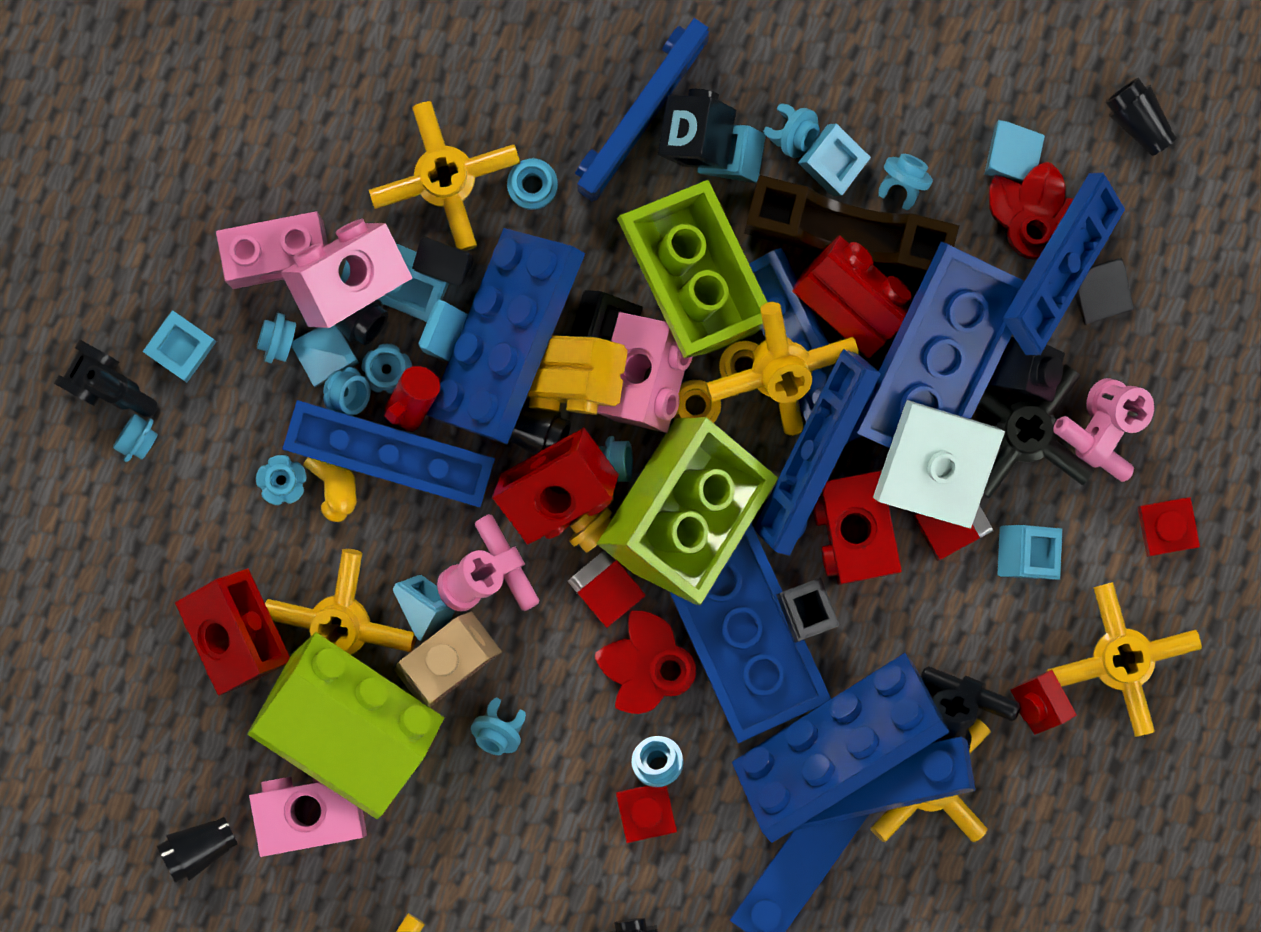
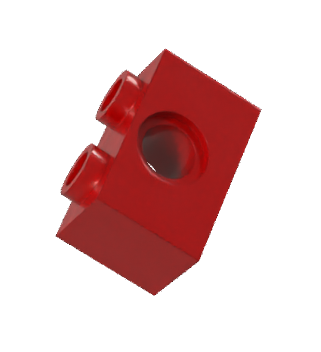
(570, 463)
(879, 551)
(233, 631)

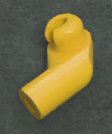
(338, 489)

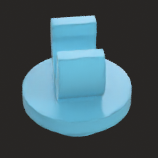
(798, 132)
(907, 172)
(496, 735)

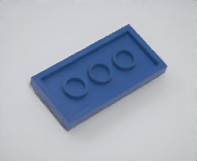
(506, 334)
(944, 343)
(749, 647)
(839, 747)

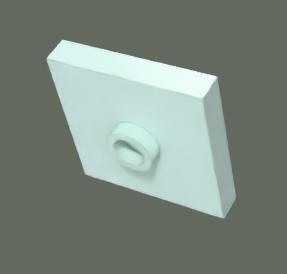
(938, 464)

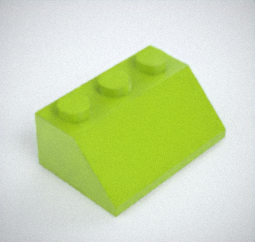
(695, 269)
(688, 509)
(345, 725)

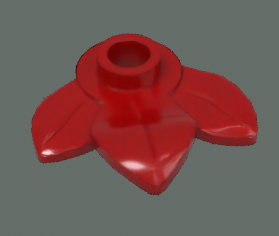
(1035, 202)
(638, 661)

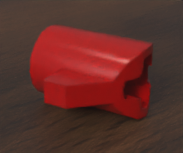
(412, 397)

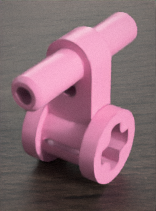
(1108, 425)
(483, 572)

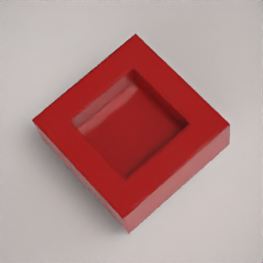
(1168, 526)
(1043, 702)
(645, 812)

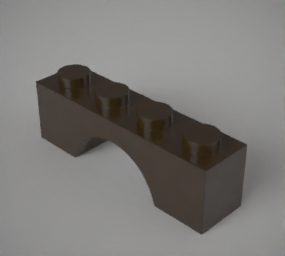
(812, 221)

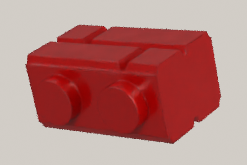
(854, 295)

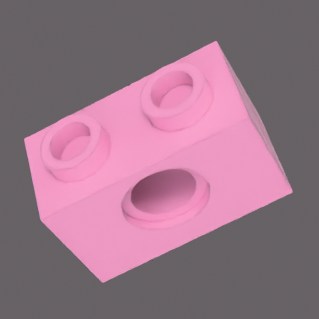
(264, 249)
(374, 271)
(656, 399)
(282, 832)

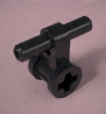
(94, 377)
(960, 700)

